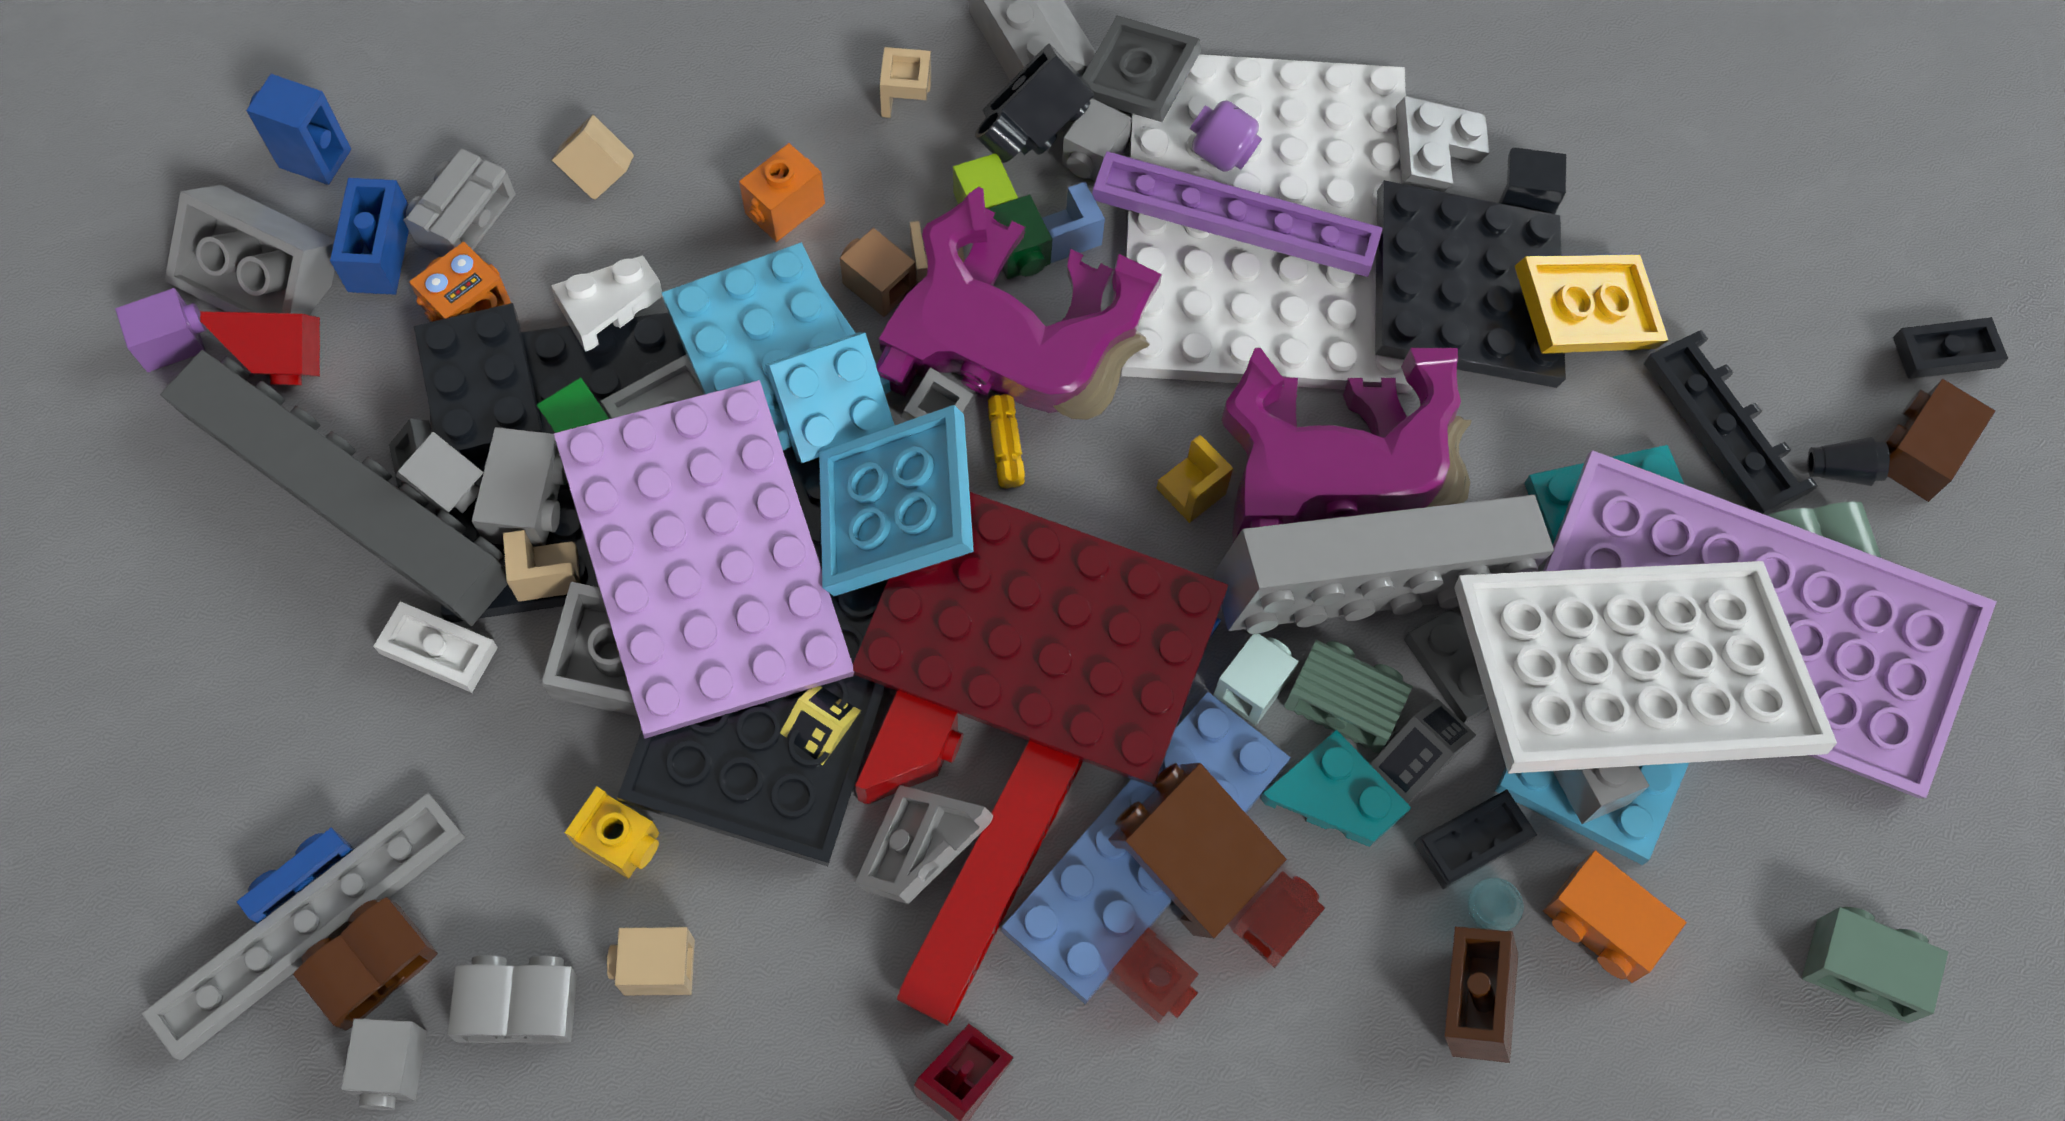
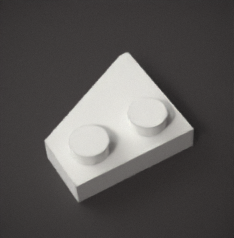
(606, 296)

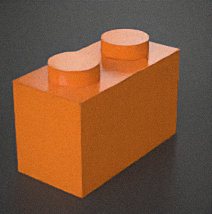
(1613, 918)

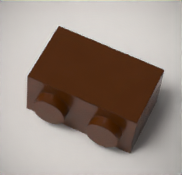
(1935, 438)
(1482, 994)

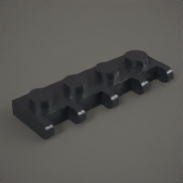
(1726, 426)

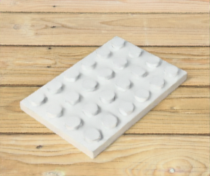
(1640, 667)

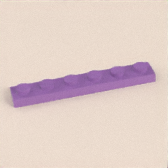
(1237, 213)

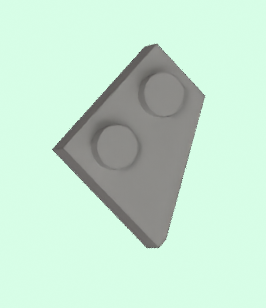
(918, 842)

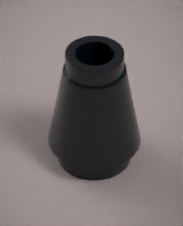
(1850, 461)

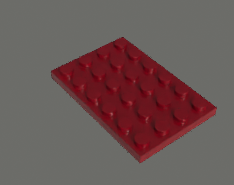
(1049, 639)

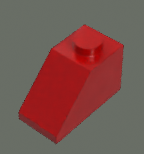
(270, 343)
(909, 747)

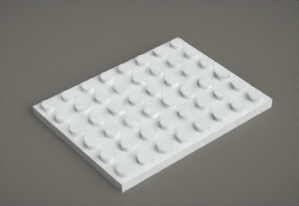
(1322, 146)

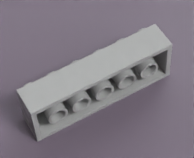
(1375, 561)

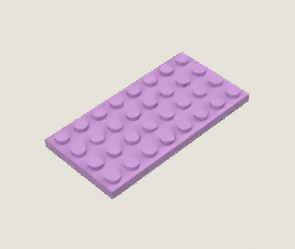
(1875, 636)

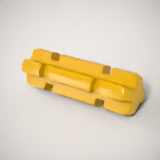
(1006, 441)

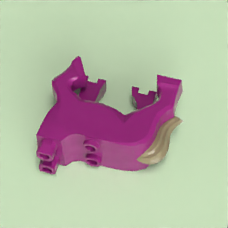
(996, 342)
(1341, 470)

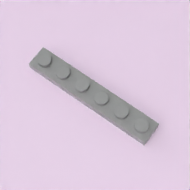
(319, 911)

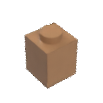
(877, 271)

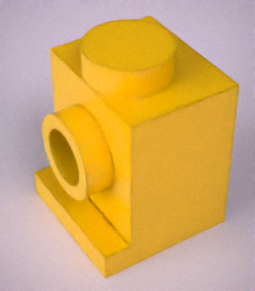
(597, 819)

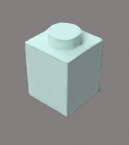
(1256, 677)

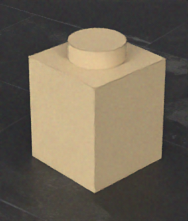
(652, 961)

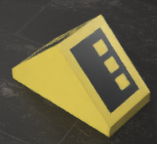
(819, 721)

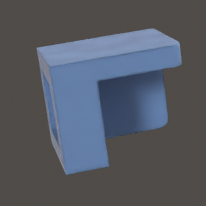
(1076, 227)

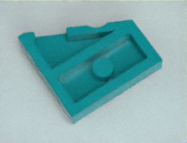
(1339, 792)

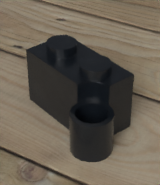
(1034, 107)

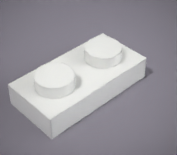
(435, 646)

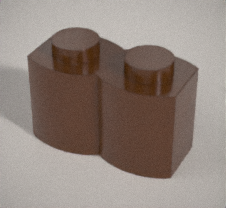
(364, 963)

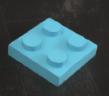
(829, 395)

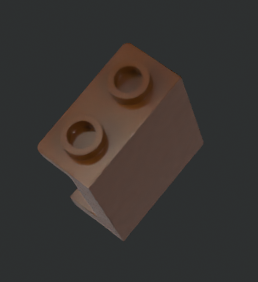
(1198, 847)

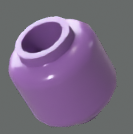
(1225, 136)

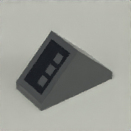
(1422, 749)

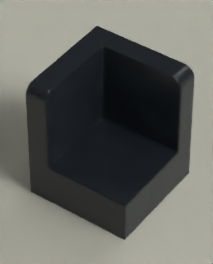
(1535, 180)

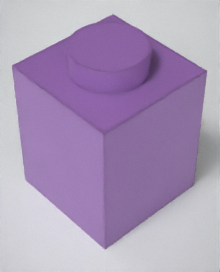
(161, 329)

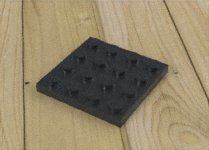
(1454, 282)

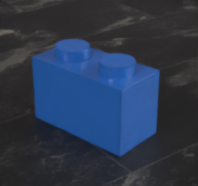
(299, 128)
(371, 236)

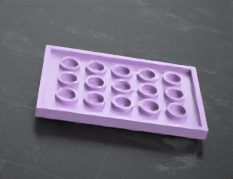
(703, 557)

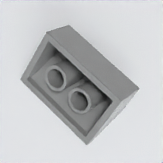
(1024, 27)
(246, 255)

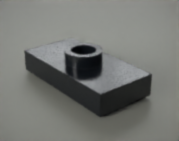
(1475, 839)

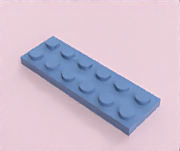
(1098, 894)

